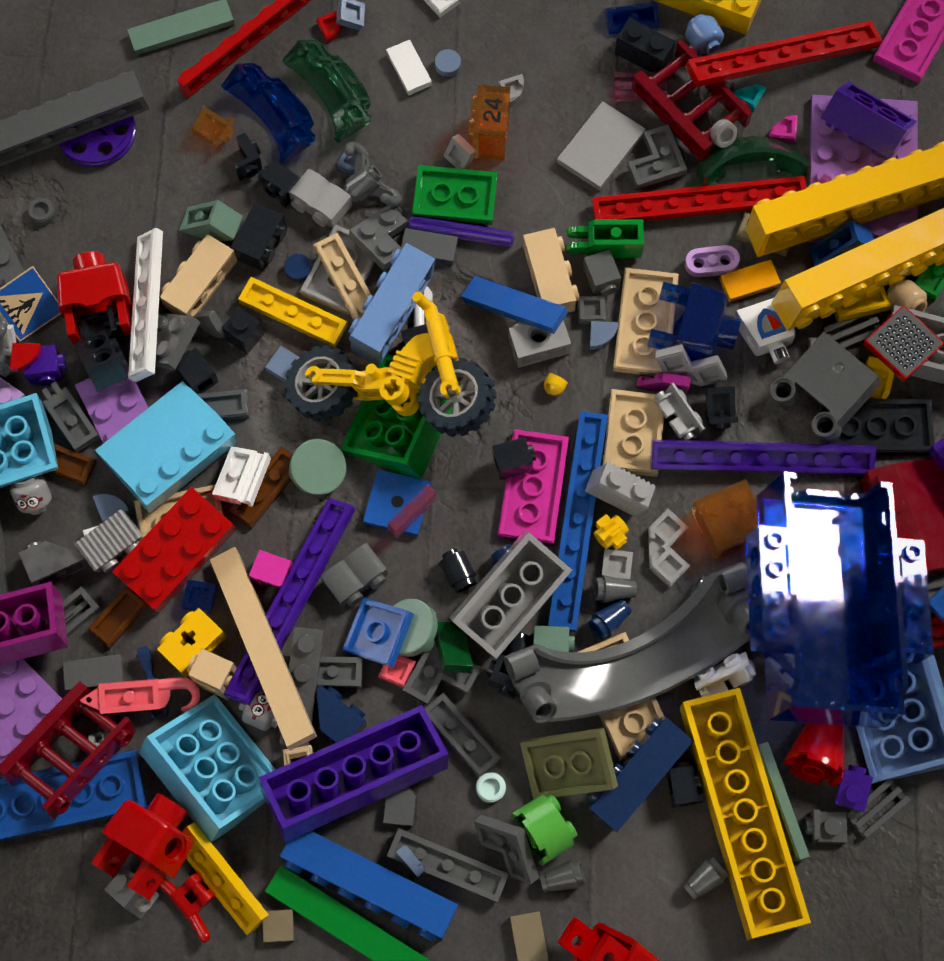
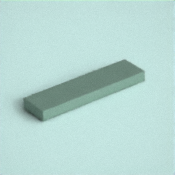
(180, 27)
(786, 815)

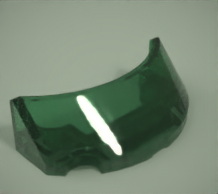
(334, 84)
(751, 150)

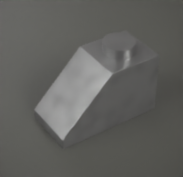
(50, 562)

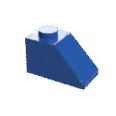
(840, 241)

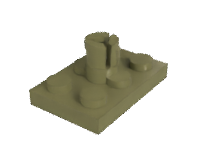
(569, 763)

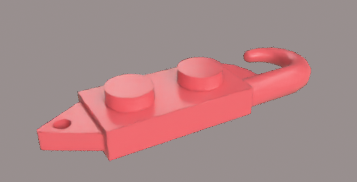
(139, 695)

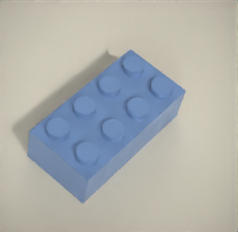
(392, 304)

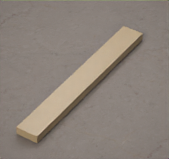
(263, 649)

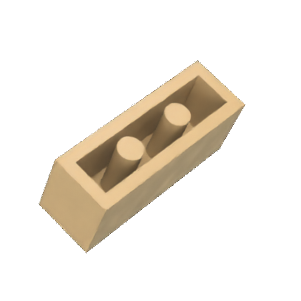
(548, 268)
(198, 277)

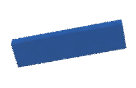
(514, 304)

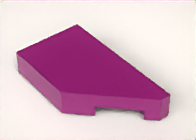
(662, 381)

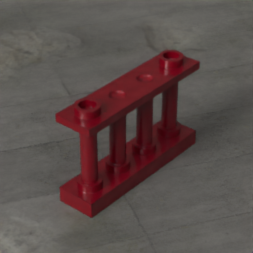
(682, 123)
(57, 724)

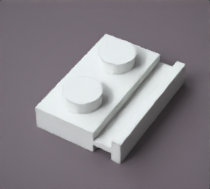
(241, 476)

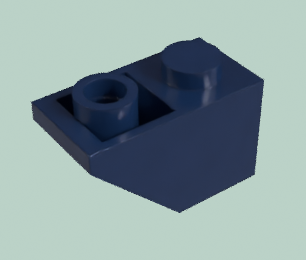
(336, 718)

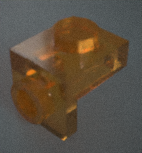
(212, 127)

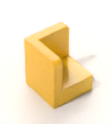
(884, 374)

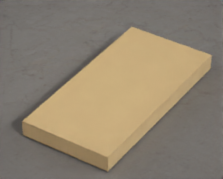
(638, 315)
(629, 723)

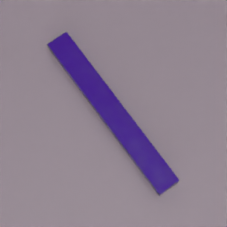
(762, 457)
(295, 591)

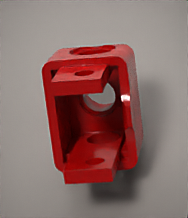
(91, 289)
(149, 835)
(602, 939)

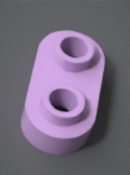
(710, 260)

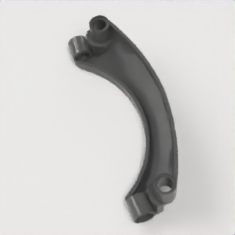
(682, 646)

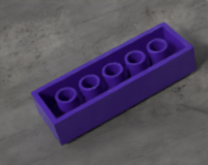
(353, 773)

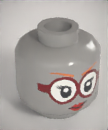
(31, 495)
(258, 713)

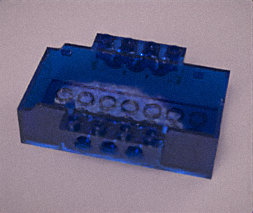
(835, 604)

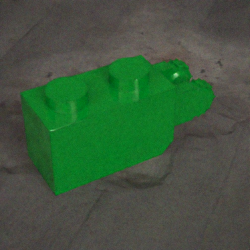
(622, 237)

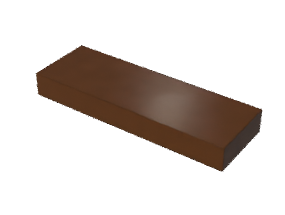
(273, 484)

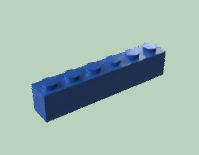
(371, 883)

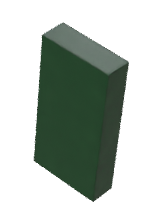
(453, 648)

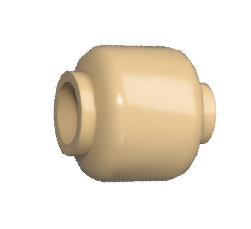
(907, 294)

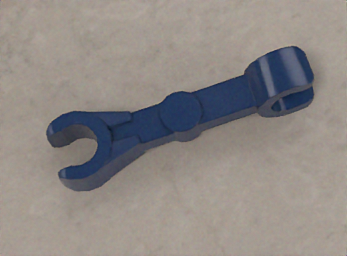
(146, 661)

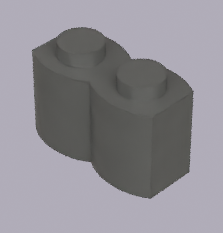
(355, 575)

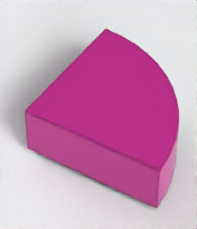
(785, 130)

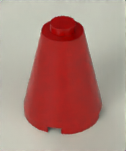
(818, 754)

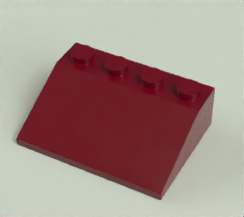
(918, 504)

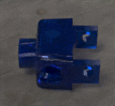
(702, 322)

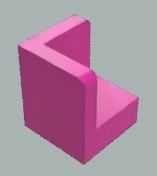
(269, 569)

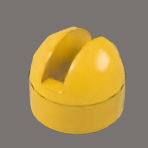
(554, 384)

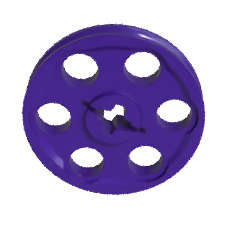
(95, 140)

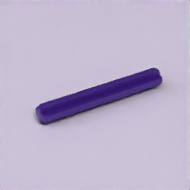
(463, 231)

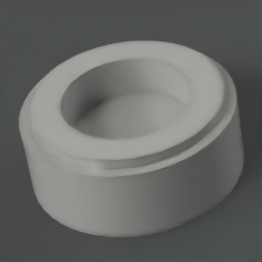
(723, 133)

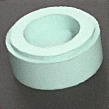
(491, 787)

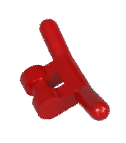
(203, 896)

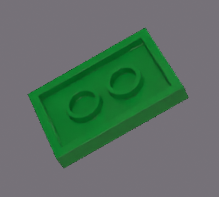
(455, 194)

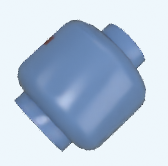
(704, 34)

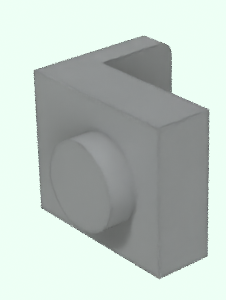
(127, 897)

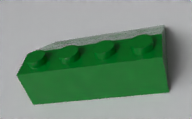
(390, 439)

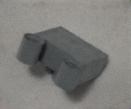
(832, 380)

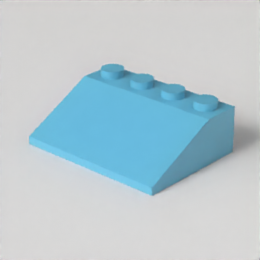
(25, 440)
(167, 446)
(208, 766)

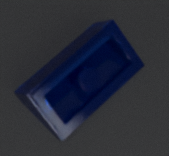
(643, 13)

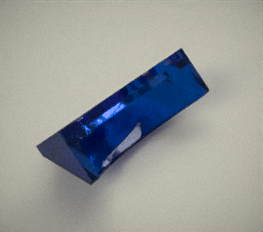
(275, 105)

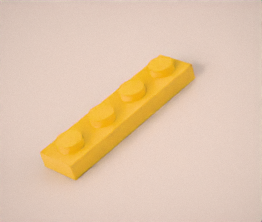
(293, 312)
(224, 881)

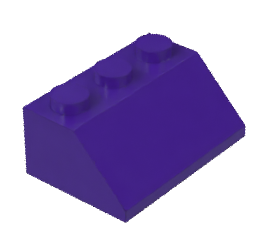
(867, 120)

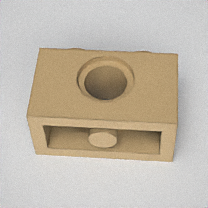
(211, 672)

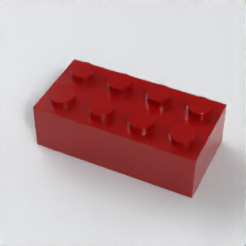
(174, 550)

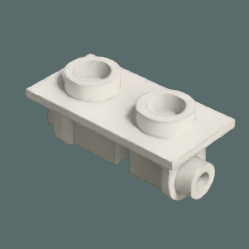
(734, 667)

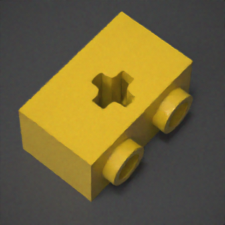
(197, 627)

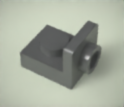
(826, 827)

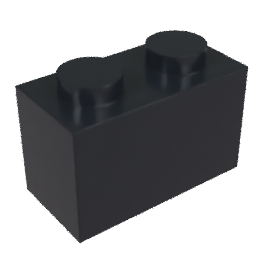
(644, 46)
(259, 236)

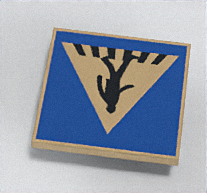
(27, 303)

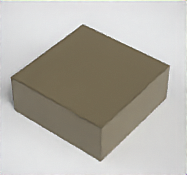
(279, 926)

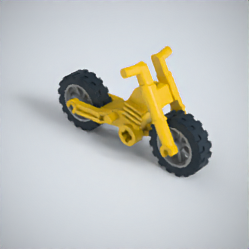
(405, 377)

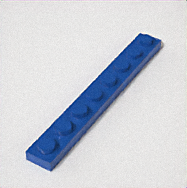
(578, 520)

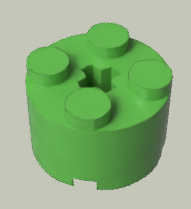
(545, 828)

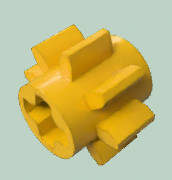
(611, 531)

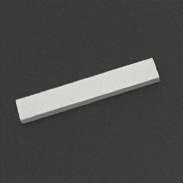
(145, 305)

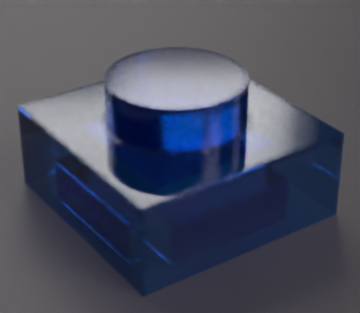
(199, 595)

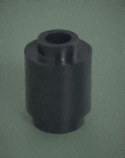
(458, 570)

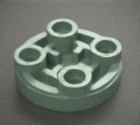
(317, 467)
(421, 630)

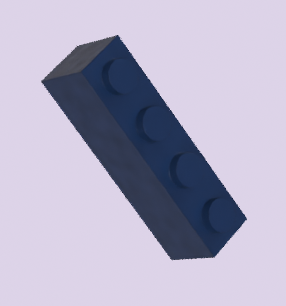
(639, 772)

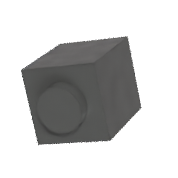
(601, 273)

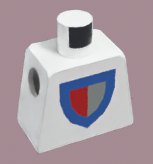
(765, 331)

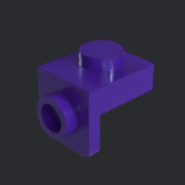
(854, 788)

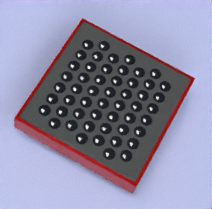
(903, 343)

